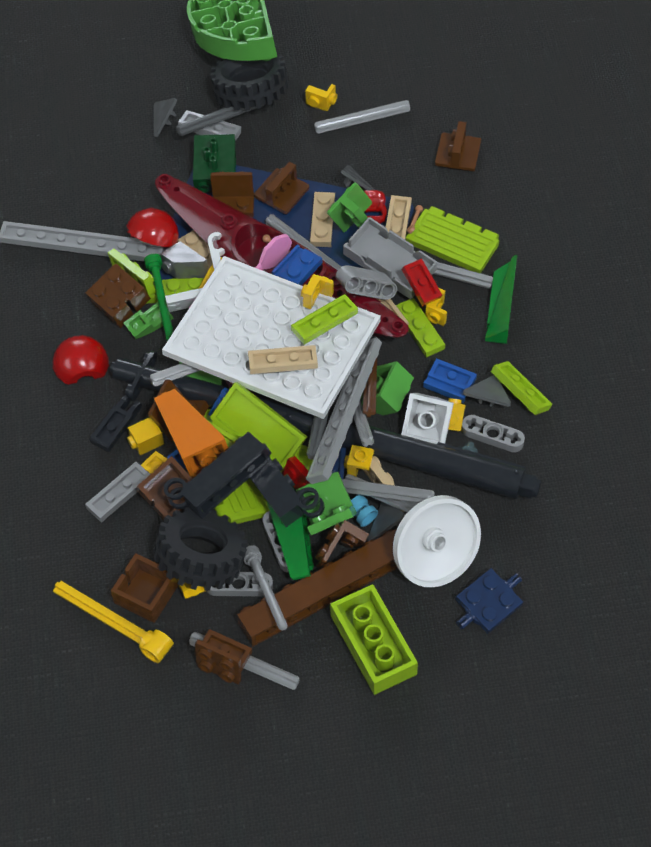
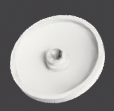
(436, 541)

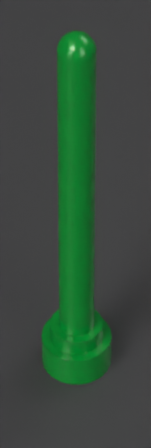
(153, 264)

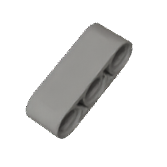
(366, 282)

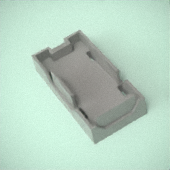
(385, 253)

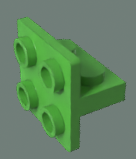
(350, 208)

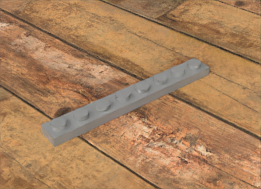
(75, 241)
(342, 414)

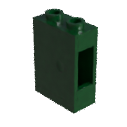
(212, 154)

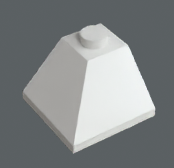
(427, 418)

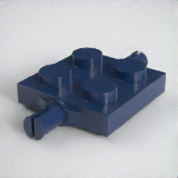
(489, 601)

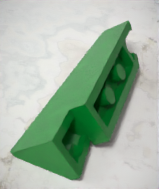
(501, 302)

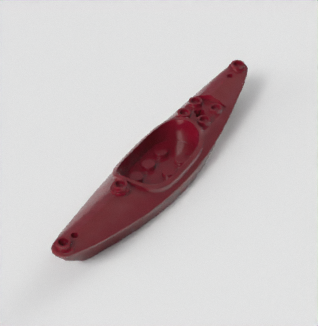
(244, 242)

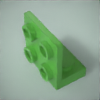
(336, 500)

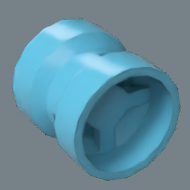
(365, 512)

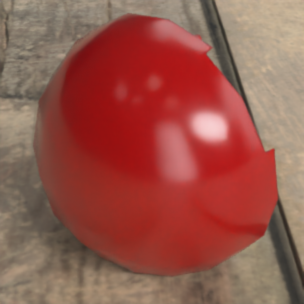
(154, 227)
(79, 358)

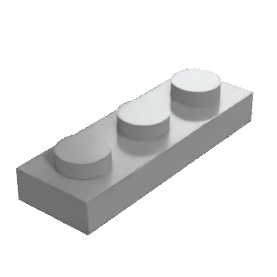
(216, 129)
(117, 492)

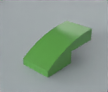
(145, 323)

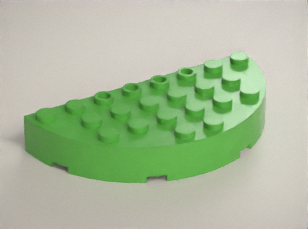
(232, 29)

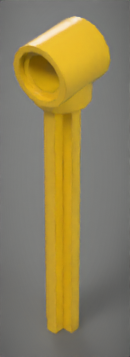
(151, 643)

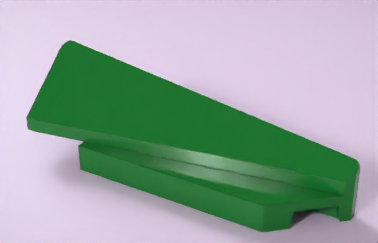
(295, 545)

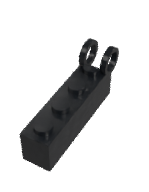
(220, 477)
(282, 497)

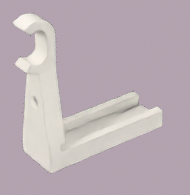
(185, 299)

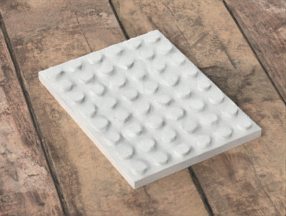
(254, 311)

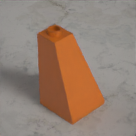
(193, 435)

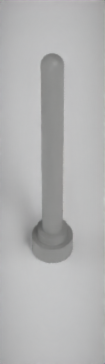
(253, 559)

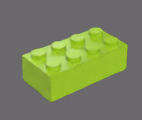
(373, 639)

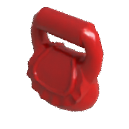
(378, 204)

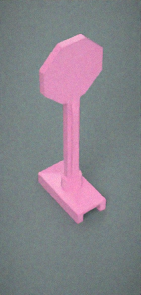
(274, 252)

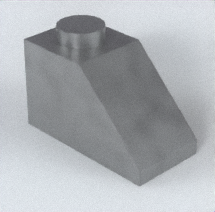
(183, 262)

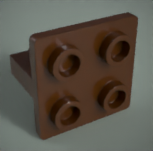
(458, 150)
(282, 189)
(222, 656)

